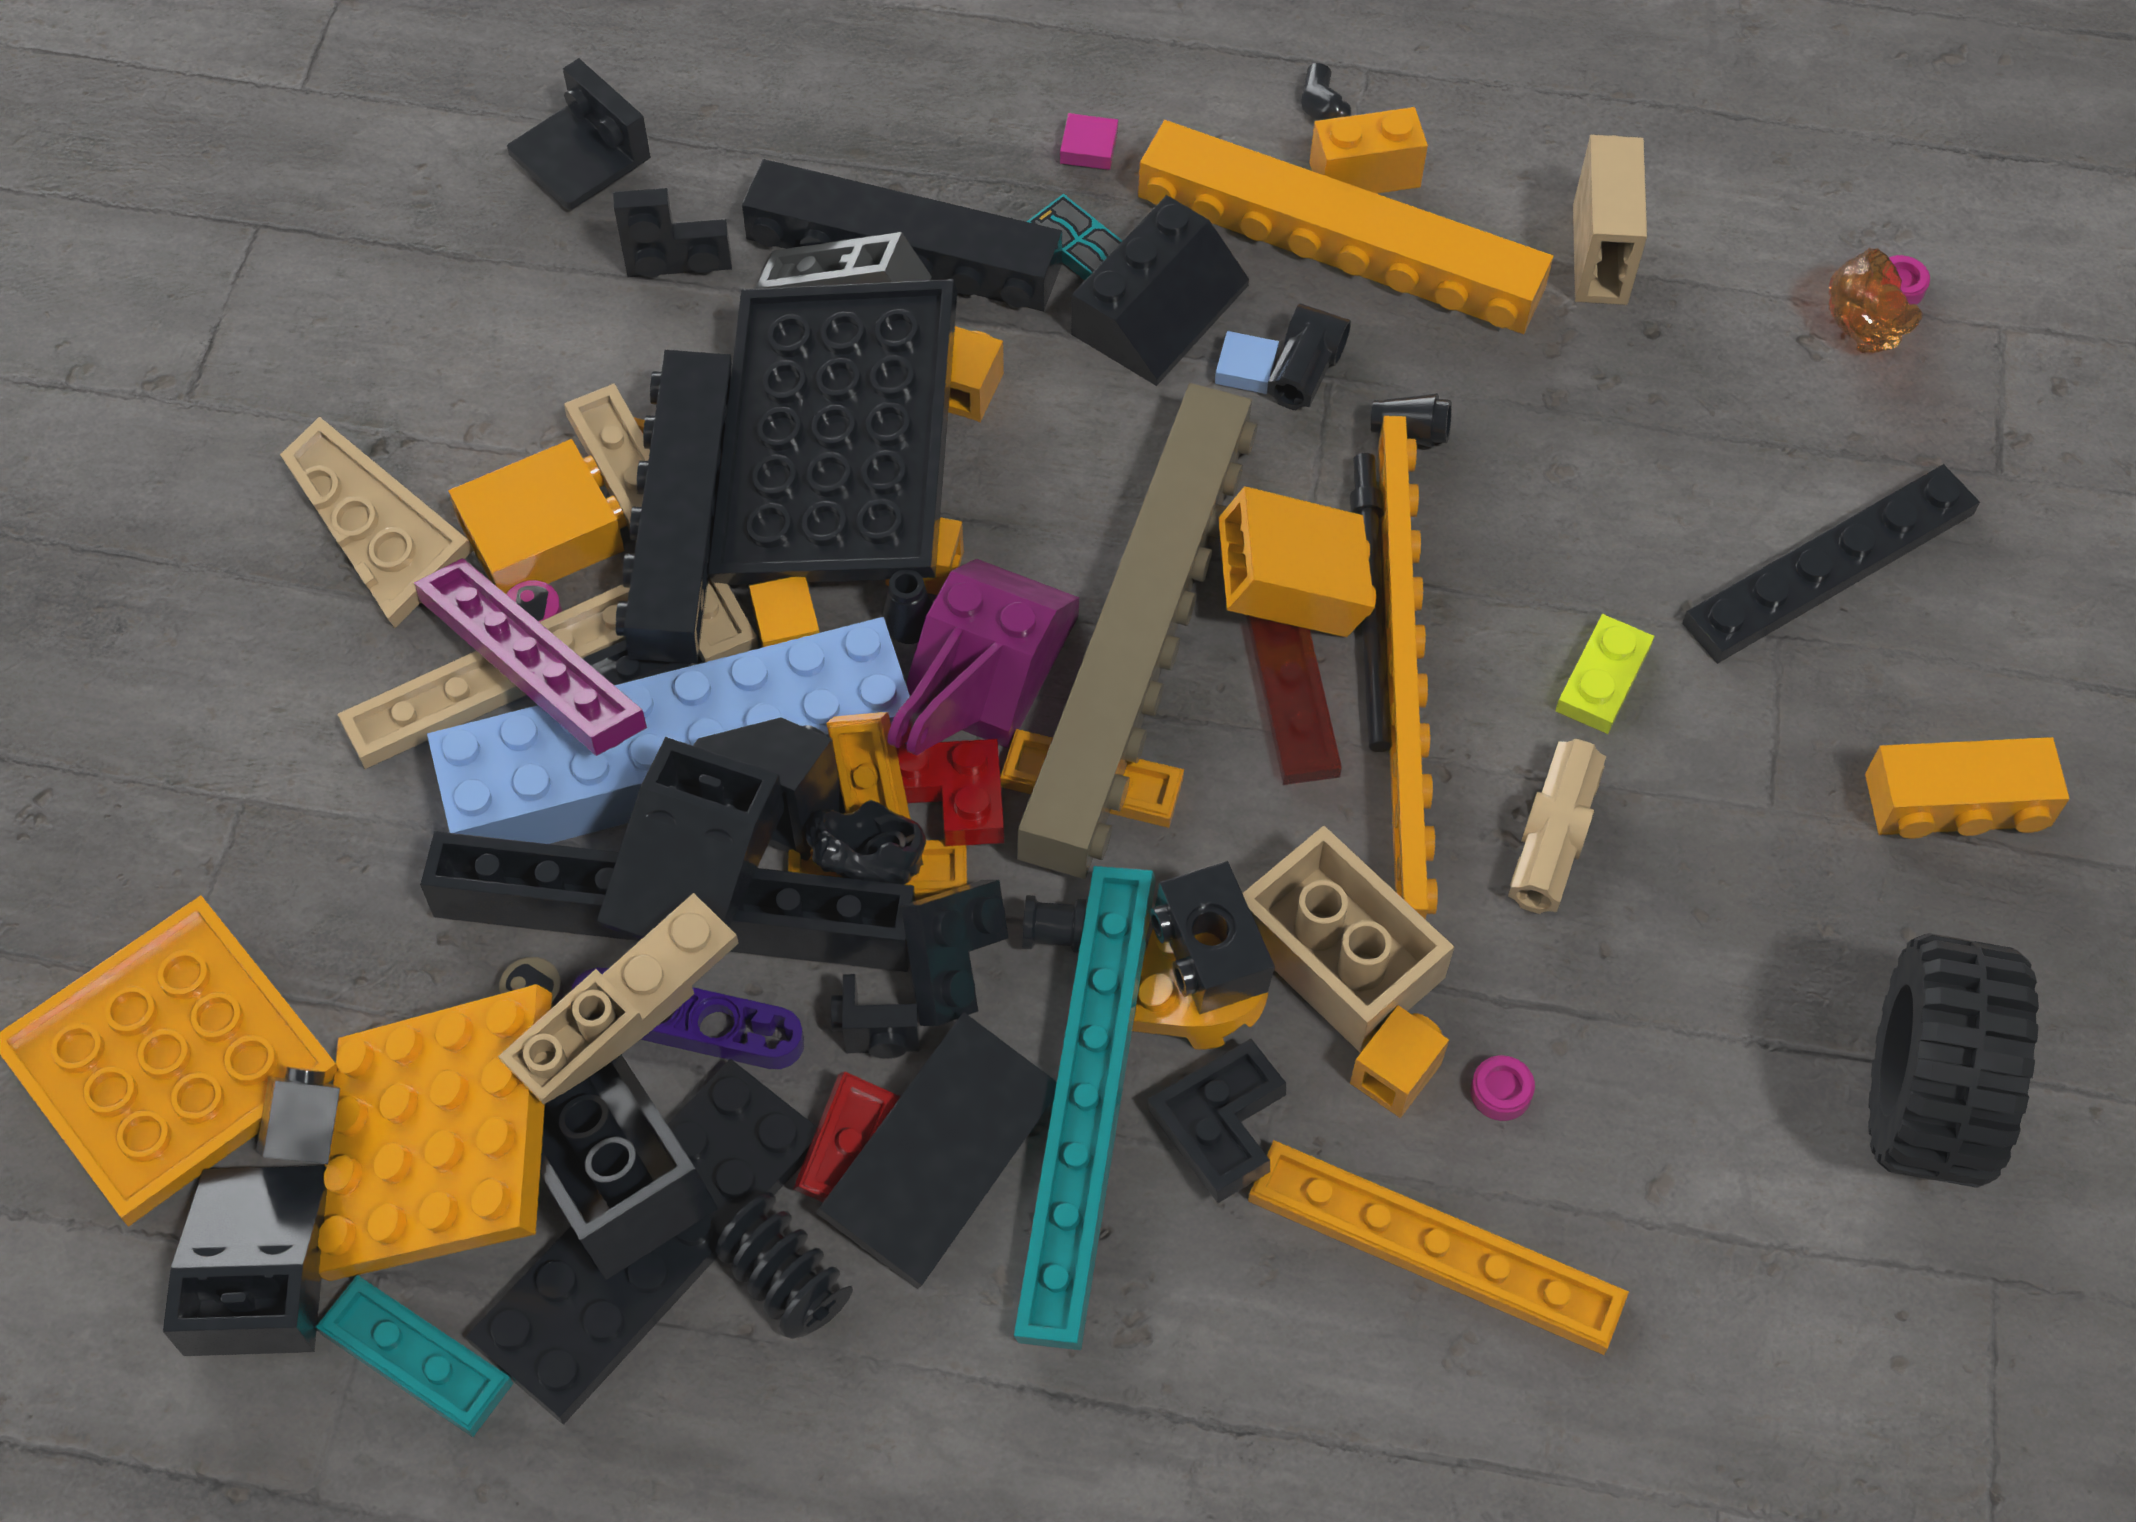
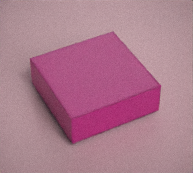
(1089, 141)

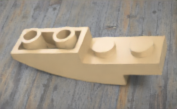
(621, 1005)

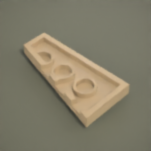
(373, 518)

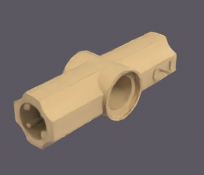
(1557, 826)

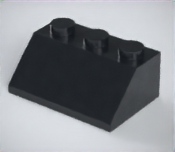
(1158, 291)

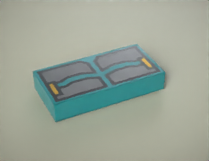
(1084, 238)

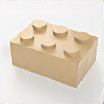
(1345, 937)

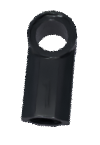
(1310, 346)

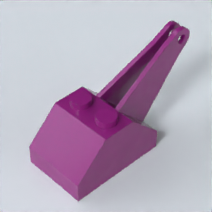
(982, 656)

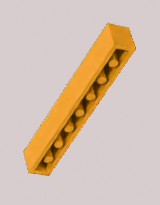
(1346, 226)

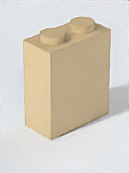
(1609, 219)

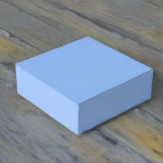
(1246, 362)

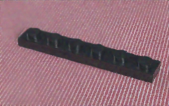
(1830, 563)

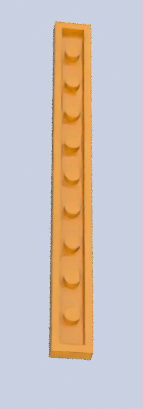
(1407, 688)

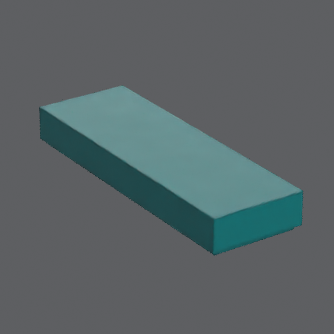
(415, 1355)

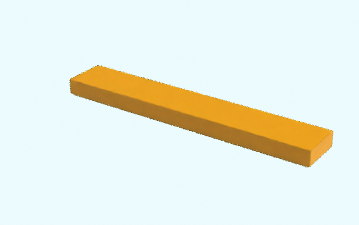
(1440, 1247)

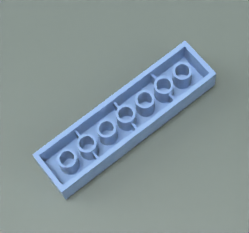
(539, 784)

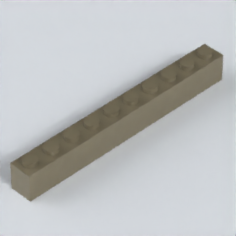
(1136, 634)

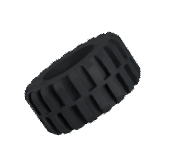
(1953, 1060)

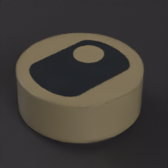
(529, 972)

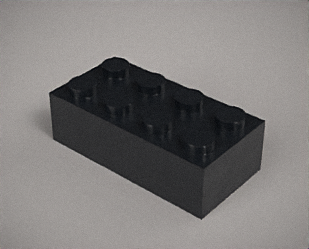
(618, 1169)

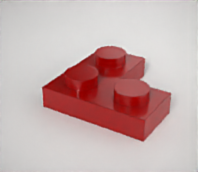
(966, 781)

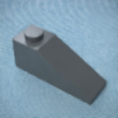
(845, 262)

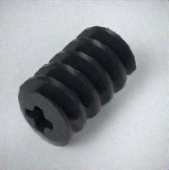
(778, 1269)

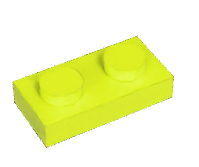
(1604, 673)

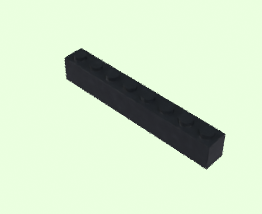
(566, 885)

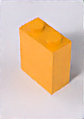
(539, 517)
(1296, 562)

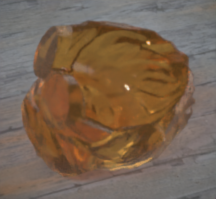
(1870, 302)

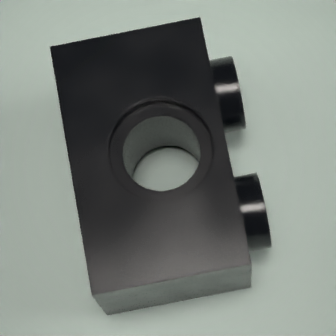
(1215, 905)

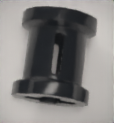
(1053, 923)

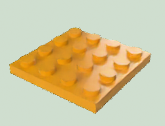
(160, 1058)
(432, 1138)

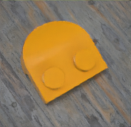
(1167, 1012)

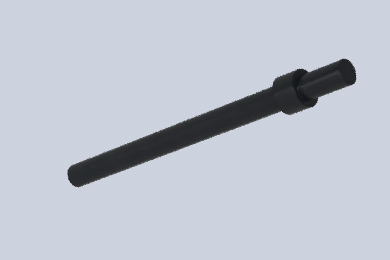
(1368, 501)

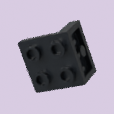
(585, 142)

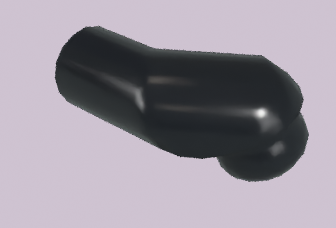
(1319, 99)

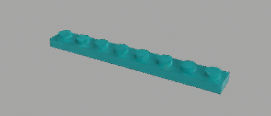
(1085, 1110)

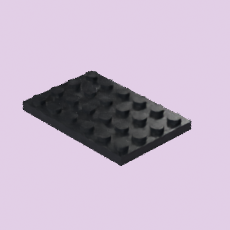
(835, 433)

